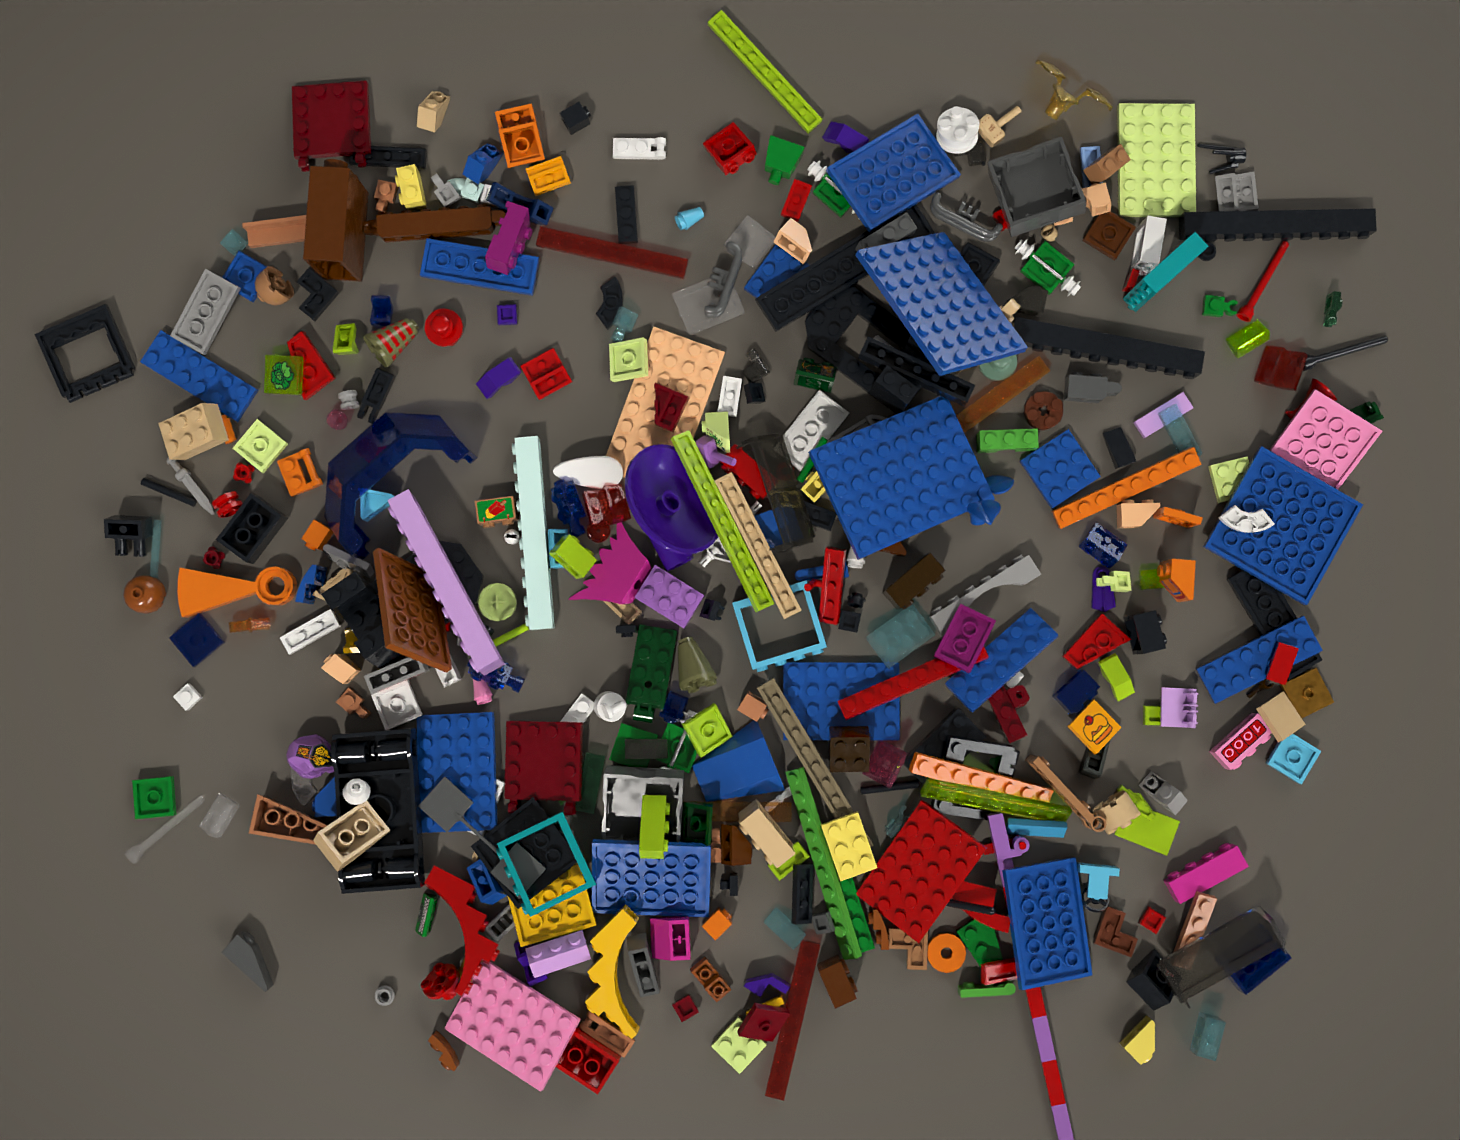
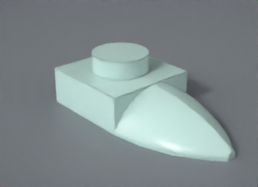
(468, 189)

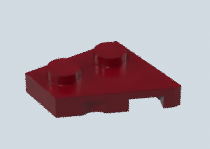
(668, 406)

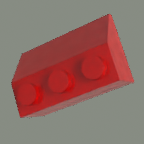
(588, 1061)

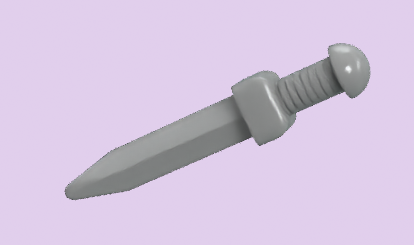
(183, 475)

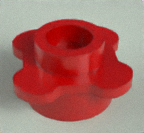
(240, 467)

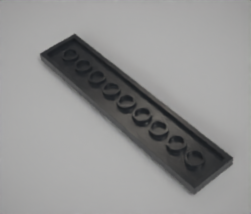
(824, 278)

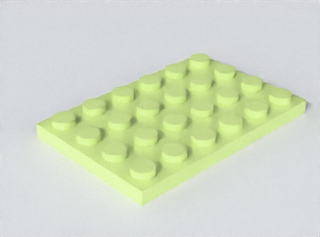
(1162, 162)

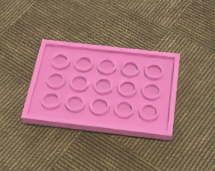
(513, 1025)

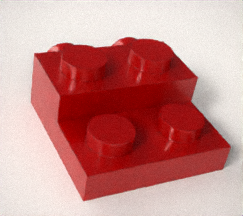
(730, 149)

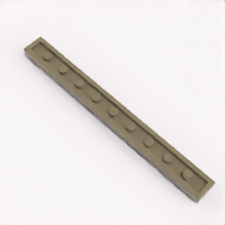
(805, 750)

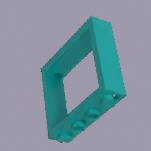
(1165, 272)
(511, 871)

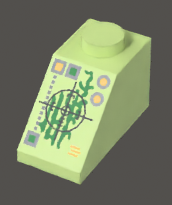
(717, 426)

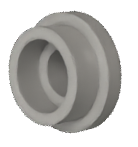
(384, 1001)

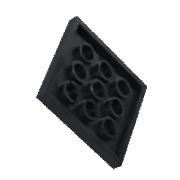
(545, 846)

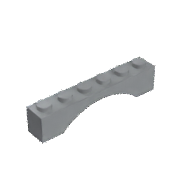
(1019, 573)

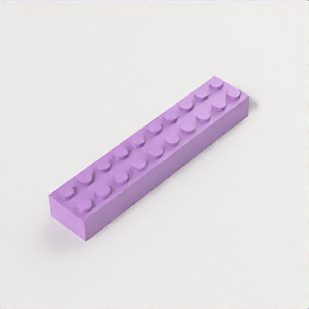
(445, 581)

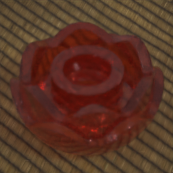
(597, 537)

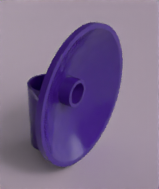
(667, 505)

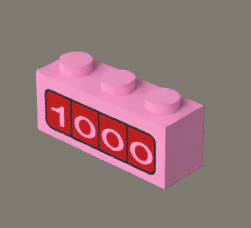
(1241, 742)

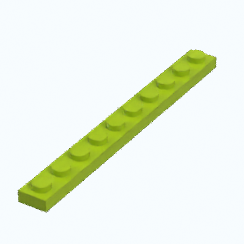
(722, 521)

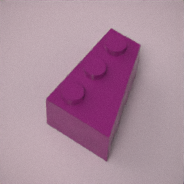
(510, 240)

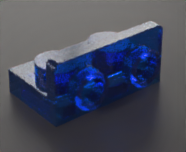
(1103, 545)

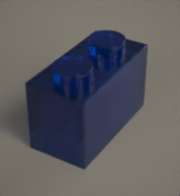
(1076, 692)

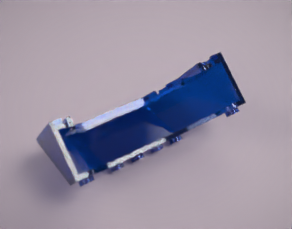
(371, 458)

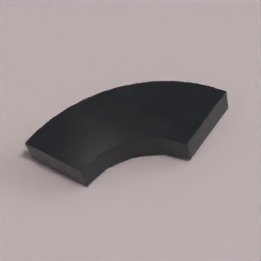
(611, 302)

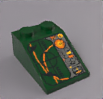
(815, 375)

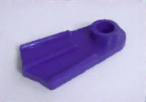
(1102, 596)

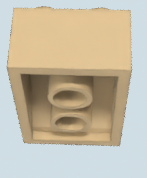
(351, 835)

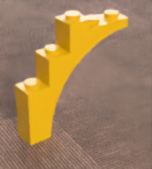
(604, 971)

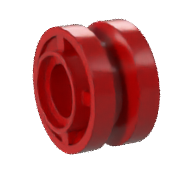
(227, 504)

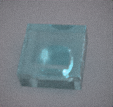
(233, 242)

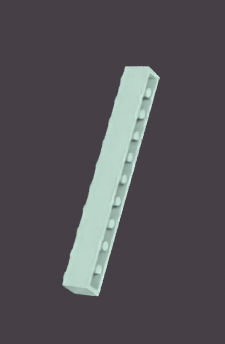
(534, 533)

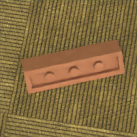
(275, 231)

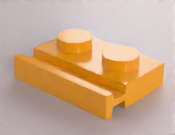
(548, 176)

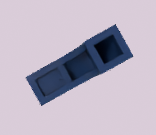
(538, 210)

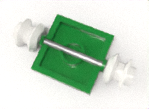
(828, 191)
(1047, 267)
(680, 748)

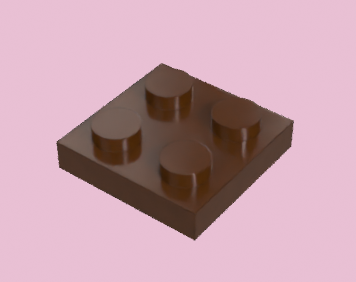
(1109, 234)

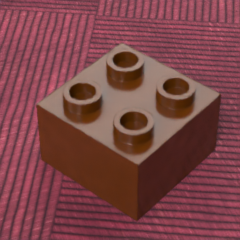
(835, 978)

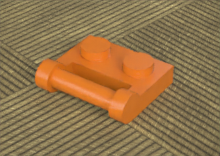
(294, 475)

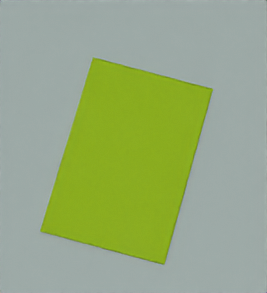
(1152, 834)

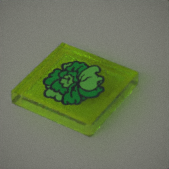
(283, 374)

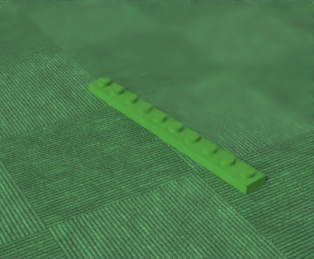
(823, 863)

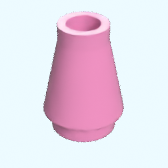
(482, 692)

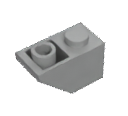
(1163, 793)

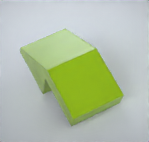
(1117, 676)

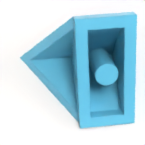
(373, 503)

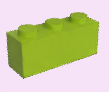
(654, 827)

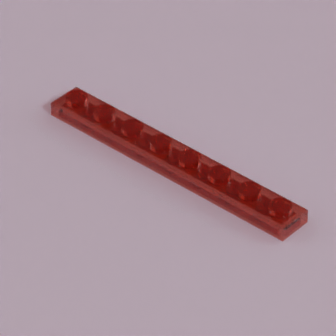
(612, 252)
(791, 1029)

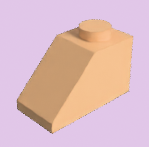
(794, 240)

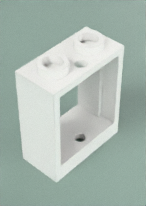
(1148, 244)

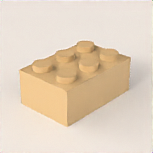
(193, 431)
(765, 834)

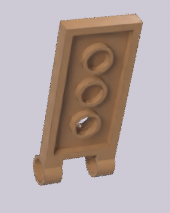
(1079, 807)

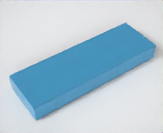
(1036, 827)

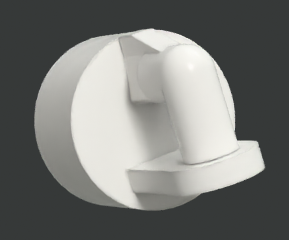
(609, 706)

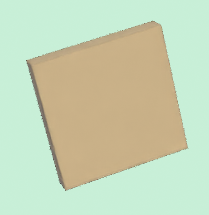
(1280, 716)

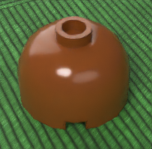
(144, 594)

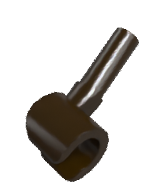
(1261, 686)

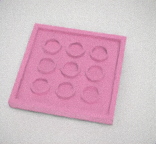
(1325, 439)

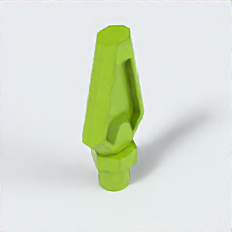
(1140, 803)

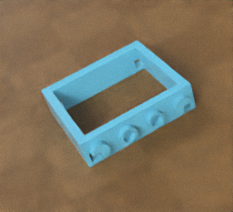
(798, 654)

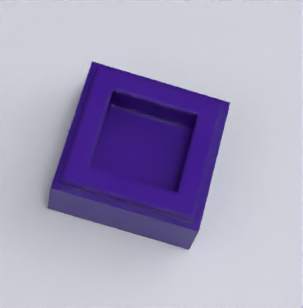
(507, 314)

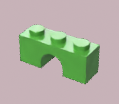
(1014, 439)

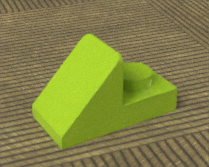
(344, 339)

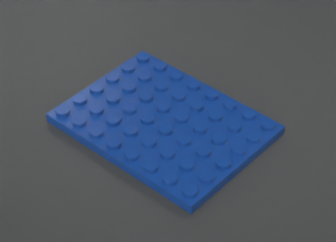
(941, 302)
(900, 476)

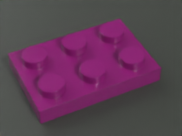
(965, 638)

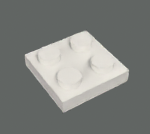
(396, 705)

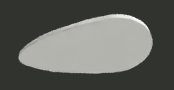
(590, 471)

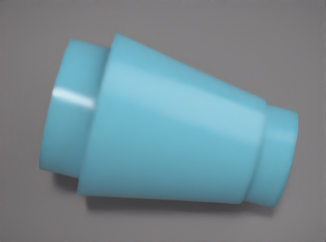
(688, 218)

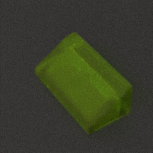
(1248, 338)

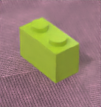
(573, 556)

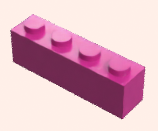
(1205, 873)

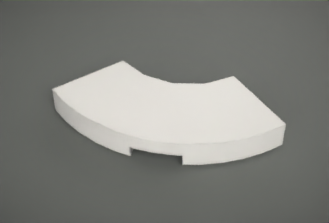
(1246, 522)

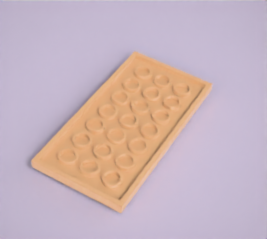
(678, 366)

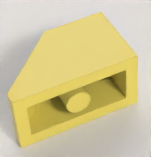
(1141, 1041)

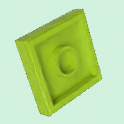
(707, 730)

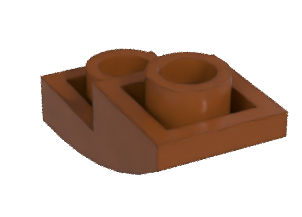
(878, 924)
(710, 979)
(449, 1058)

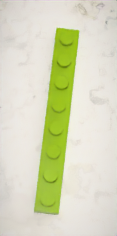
(764, 71)

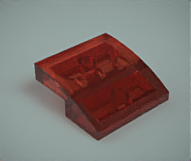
(1280, 368)
(606, 506)

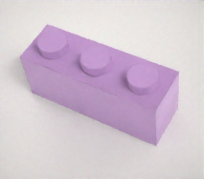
(558, 953)

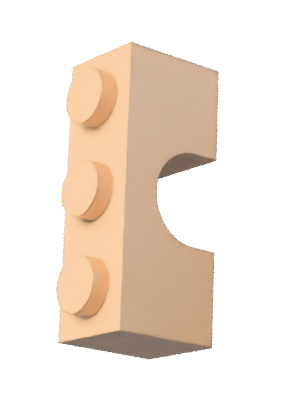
(1097, 201)

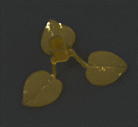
(1058, 104)

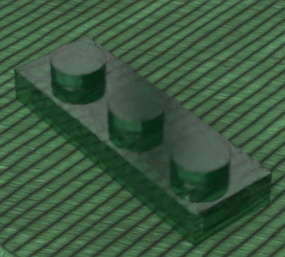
(591, 781)

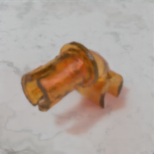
(249, 625)

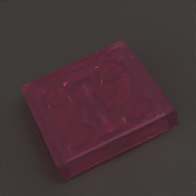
(885, 763)

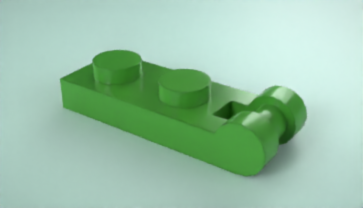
(969, 989)

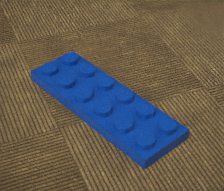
(468, 266)
(199, 375)
(1007, 656)
(1251, 661)

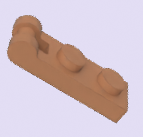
(607, 1034)

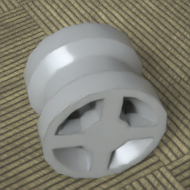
(348, 400)

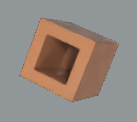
(753, 706)

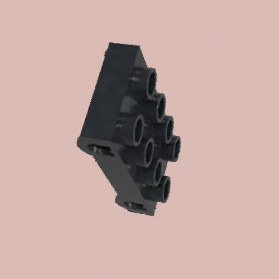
(390, 768)

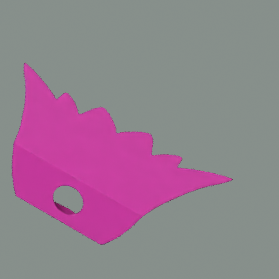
(620, 574)

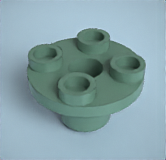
(999, 369)

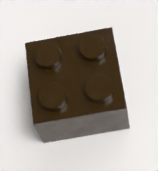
(849, 748)

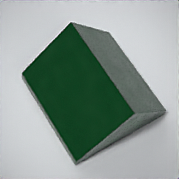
(697, 822)

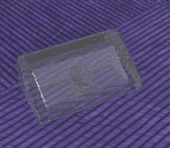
(219, 816)

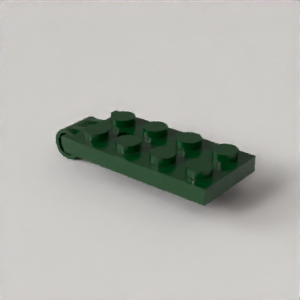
(650, 663)

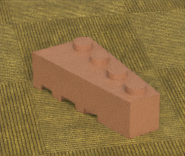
(283, 822)

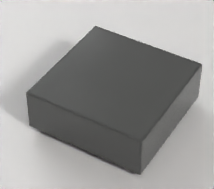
(823, 922)

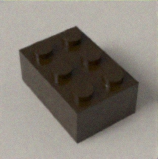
(914, 582)

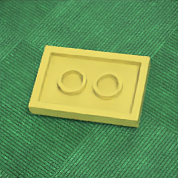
(848, 846)

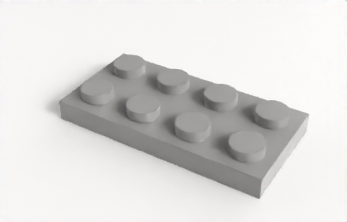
(205, 312)

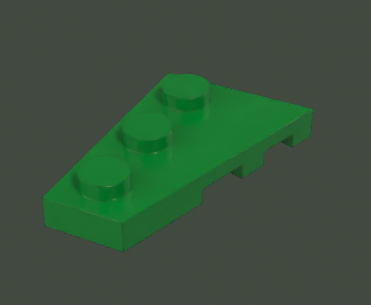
(980, 942)

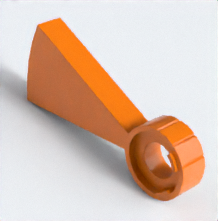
(207, 591)

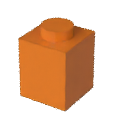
(317, 535)
(717, 923)

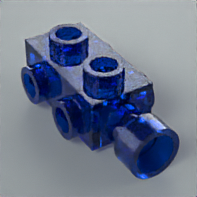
(570, 505)
(498, 680)

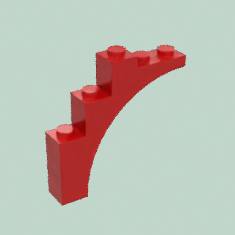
(477, 947)

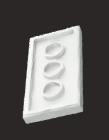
(817, 420)

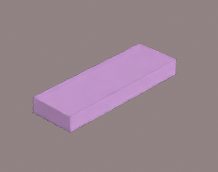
(1151, 422)

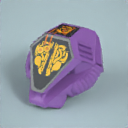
(310, 756)

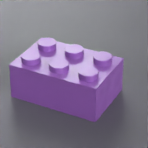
(669, 596)

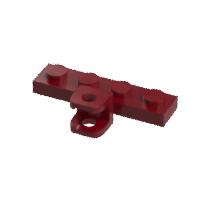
(1004, 707)

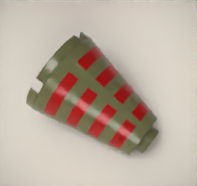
(391, 340)

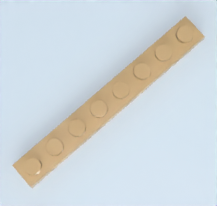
(757, 545)

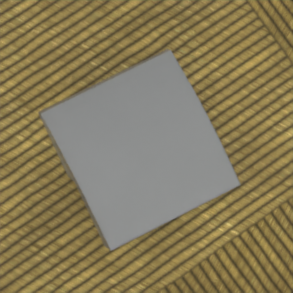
(1237, 192)

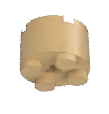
(1117, 811)

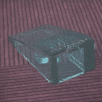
(782, 927)

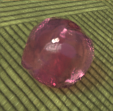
(337, 419)

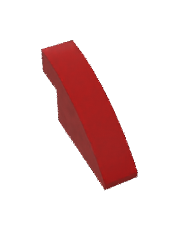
(983, 896)

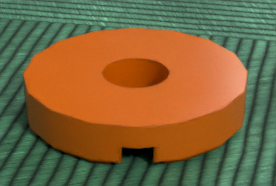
(957, 955)

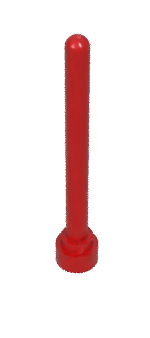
(1247, 312)

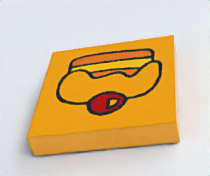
(1094, 726)

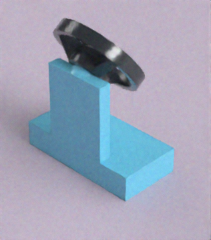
(1097, 883)

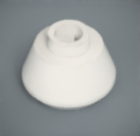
(356, 791)

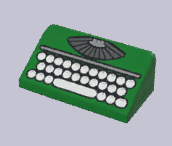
(426, 914)

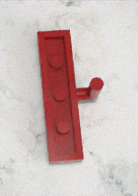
(831, 585)

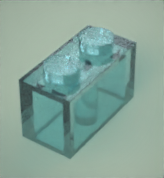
(1207, 1036)

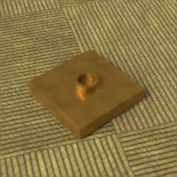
(1307, 692)

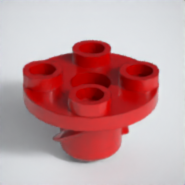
(443, 327)
(441, 982)

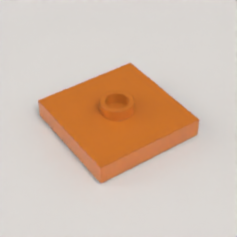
(1177, 517)

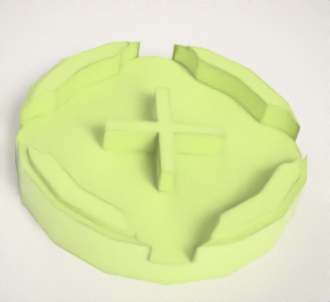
(497, 602)

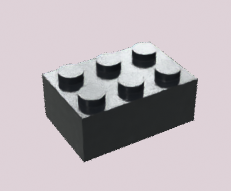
(252, 528)

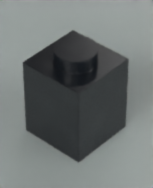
(575, 117)

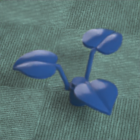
(987, 510)

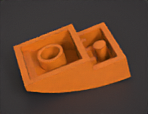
(520, 135)

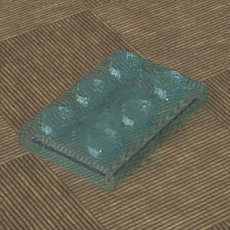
(900, 636)

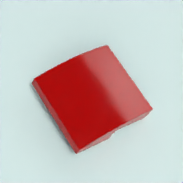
(546, 373)

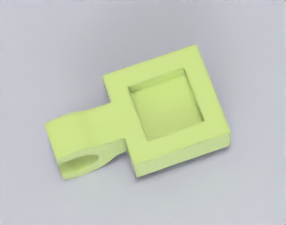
(1117, 580)

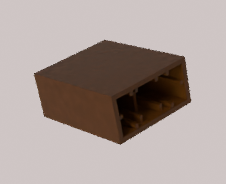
(335, 222)

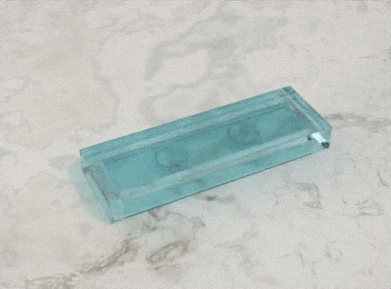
(1178, 429)

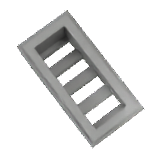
(496, 938)

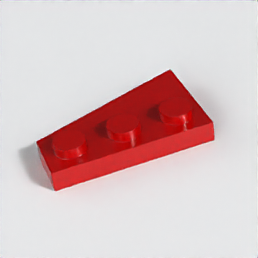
(315, 370)
(1094, 642)

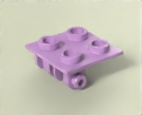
(1178, 707)

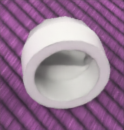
(512, 541)

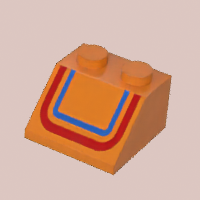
(1178, 578)

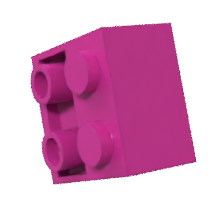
(670, 938)

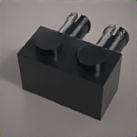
(128, 527)

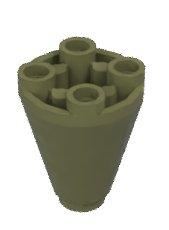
(693, 667)

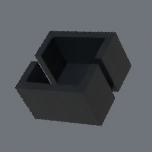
(1145, 632)

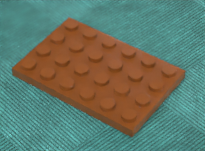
(410, 612)

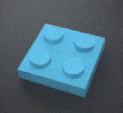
(1293, 758)

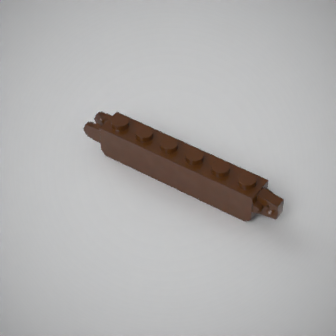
(434, 224)

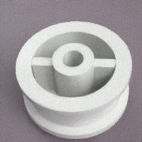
(957, 130)

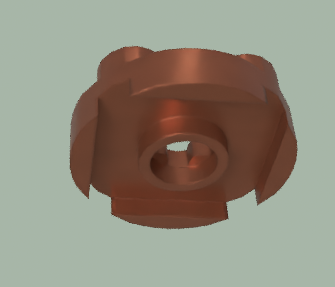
(1053, 406)

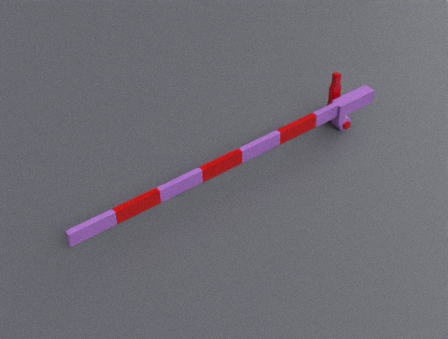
(1004, 850)

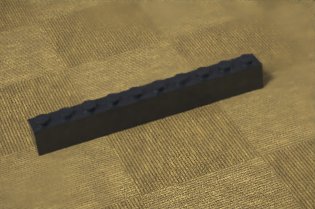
(1278, 224)
(1110, 348)

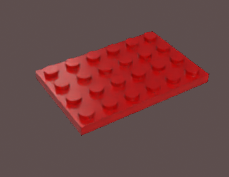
(921, 871)

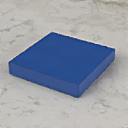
(243, 274)

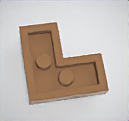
(915, 951)

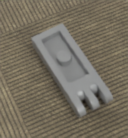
(346, 561)

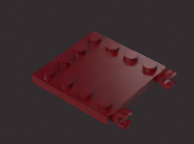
(331, 122)
(543, 762)

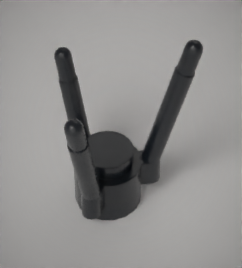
(1233, 155)

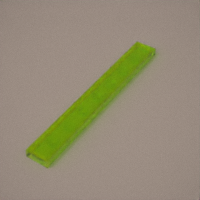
(994, 801)

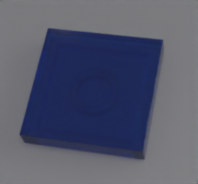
(197, 640)

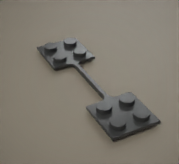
(448, 805)

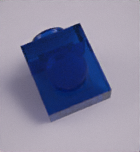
(381, 310)
(674, 708)

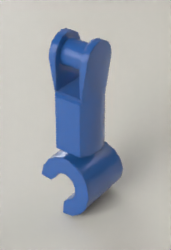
(815, 573)

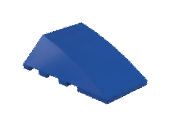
(738, 767)

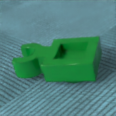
(1215, 306)

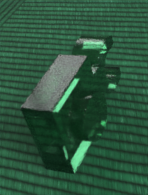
(1332, 306)

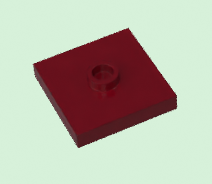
(763, 1022)

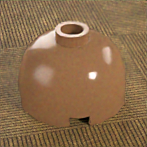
(272, 287)

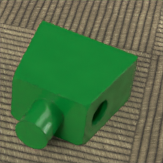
(782, 159)

